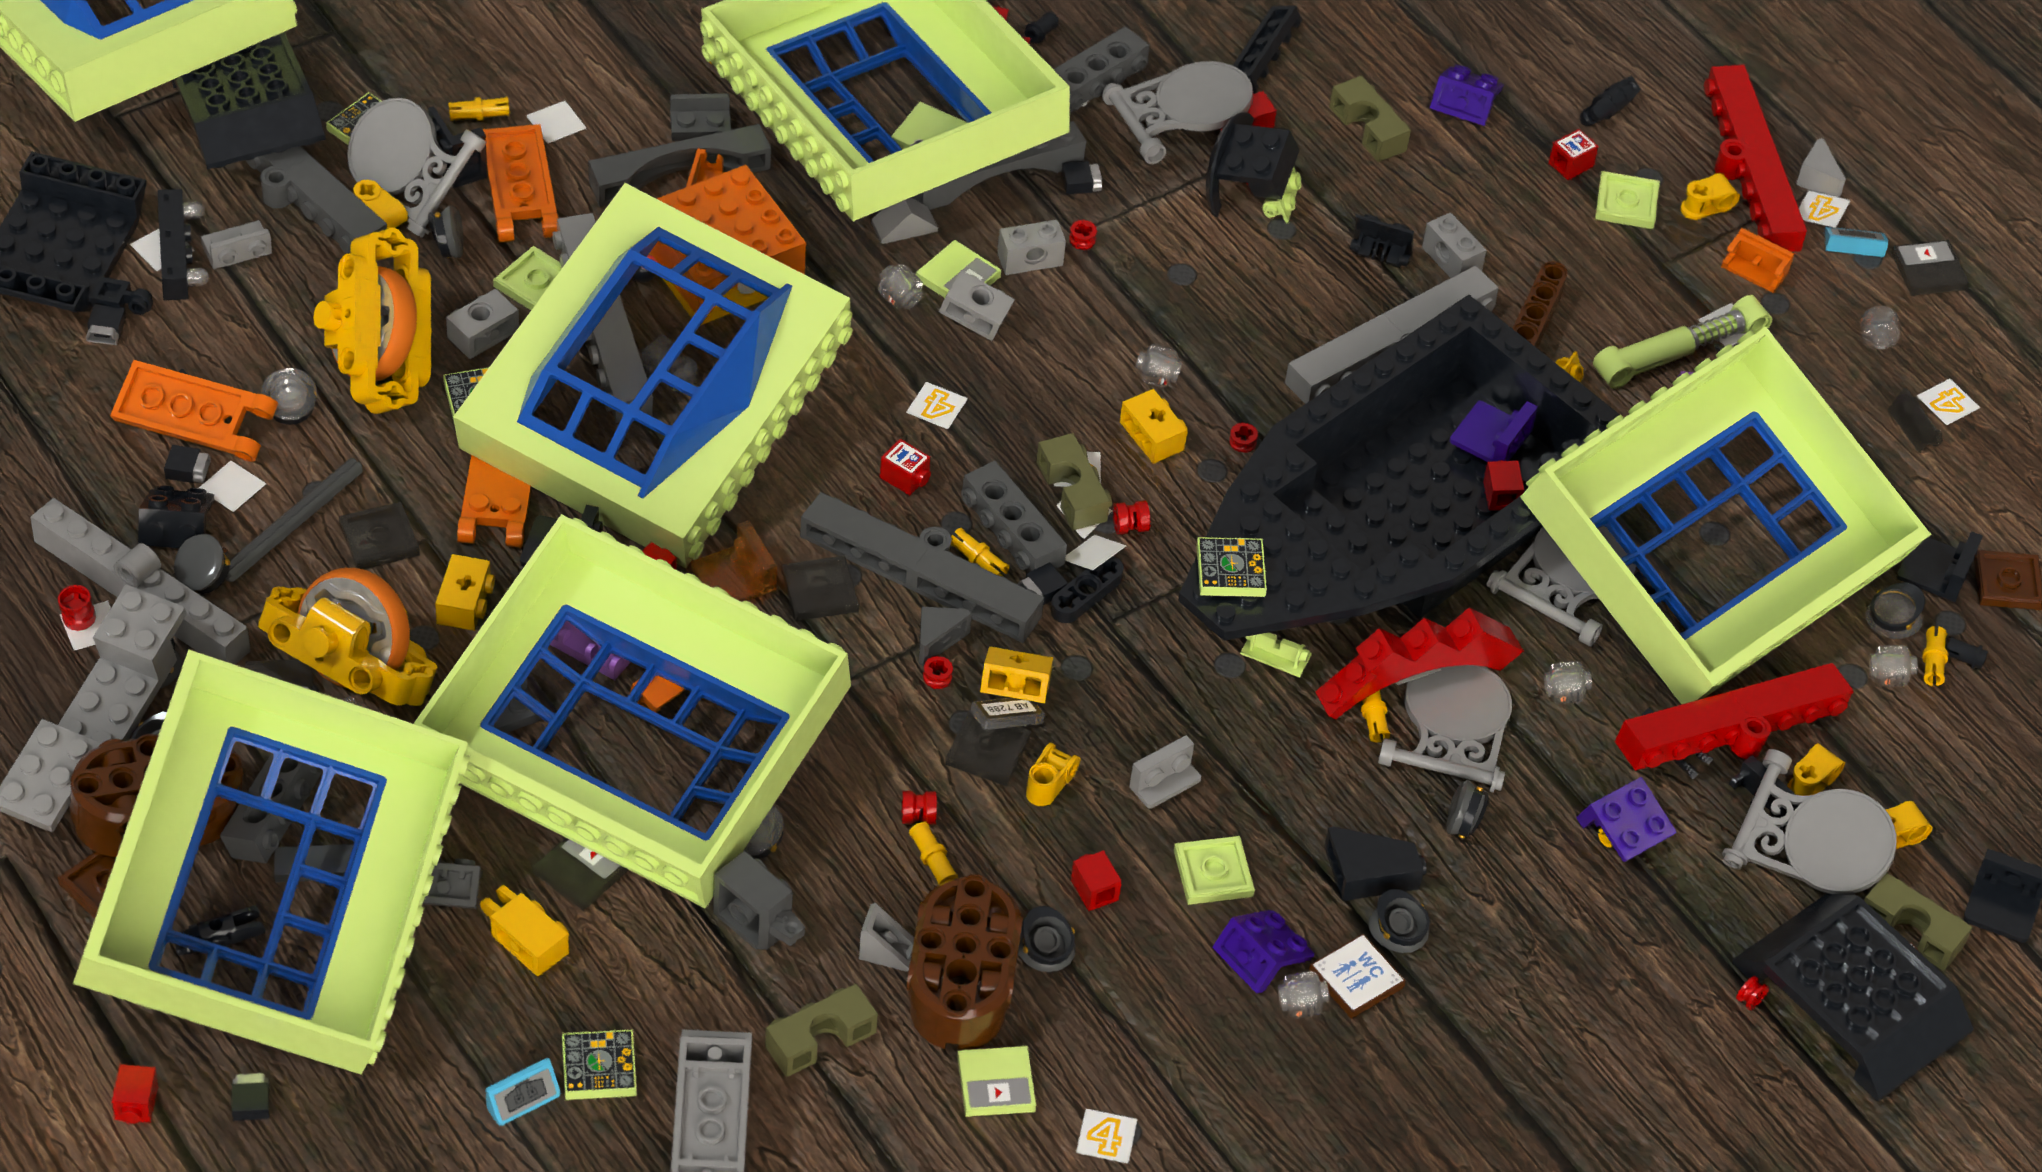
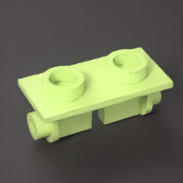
(1284, 207)
(1276, 653)

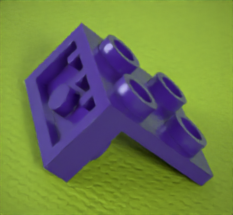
(1465, 94)
(1494, 433)
(1629, 819)
(1259, 946)

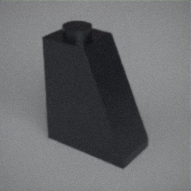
(1371, 863)

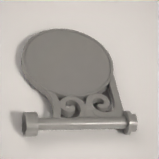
(1189, 98)
(397, 148)
(1564, 580)
(1458, 709)
(1831, 840)

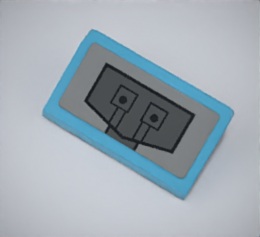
(1855, 242)
(522, 1092)

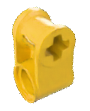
(1709, 197)
(381, 203)
(1815, 771)
(1050, 775)
(1909, 824)

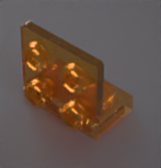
(740, 570)

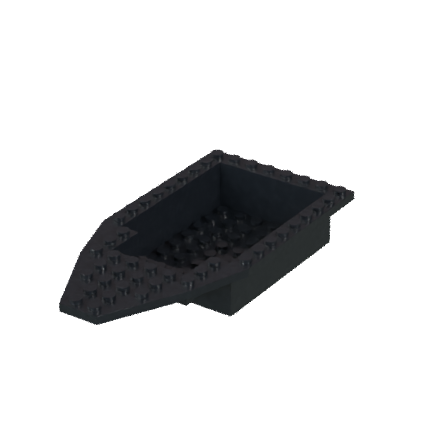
(1370, 496)

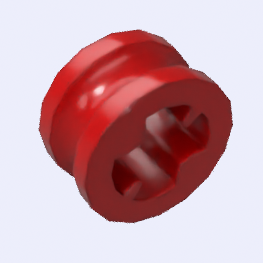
(1083, 234)
(1243, 445)
(937, 681)
(1752, 993)

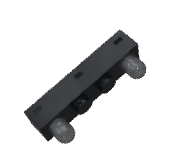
(173, 250)

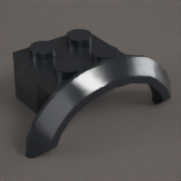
(1251, 156)

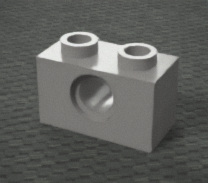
(1452, 245)
(1031, 247)
(976, 305)
(482, 323)

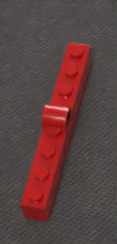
(1753, 158)
(1734, 718)

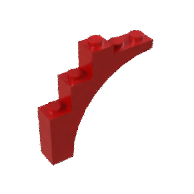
(1425, 647)

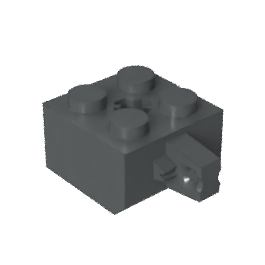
(755, 903)

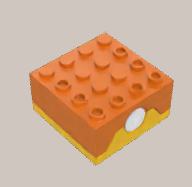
(743, 210)

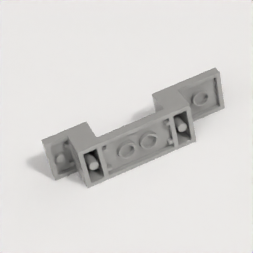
(130, 671)
(711, 1101)

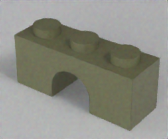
(1384, 130)
(1067, 461)
(1941, 931)
(843, 1013)

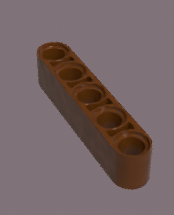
(1541, 302)

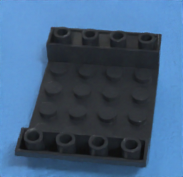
(250, 104)
(66, 230)
(1863, 988)

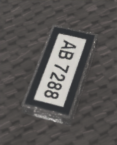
(1006, 713)

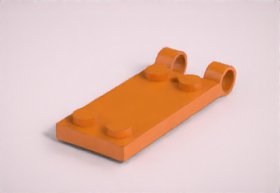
(519, 179)
(190, 408)
(494, 501)

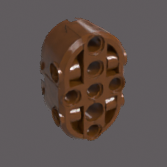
(108, 785)
(993, 934)

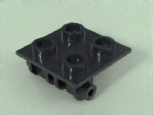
(1396, 237)

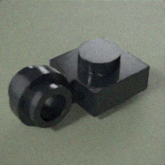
(118, 292)

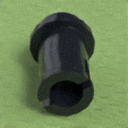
(1038, 30)
(1967, 653)

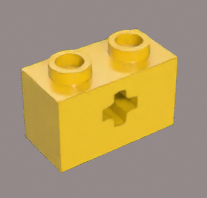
(1153, 425)
(464, 592)
(1016, 674)

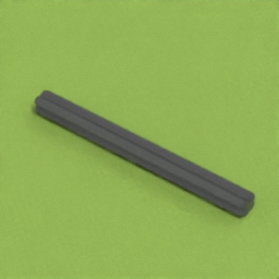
(293, 518)

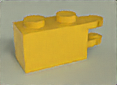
(526, 930)

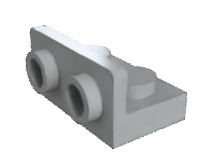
(237, 244)
(1164, 773)

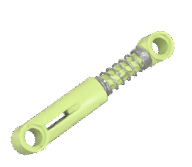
(1620, 365)

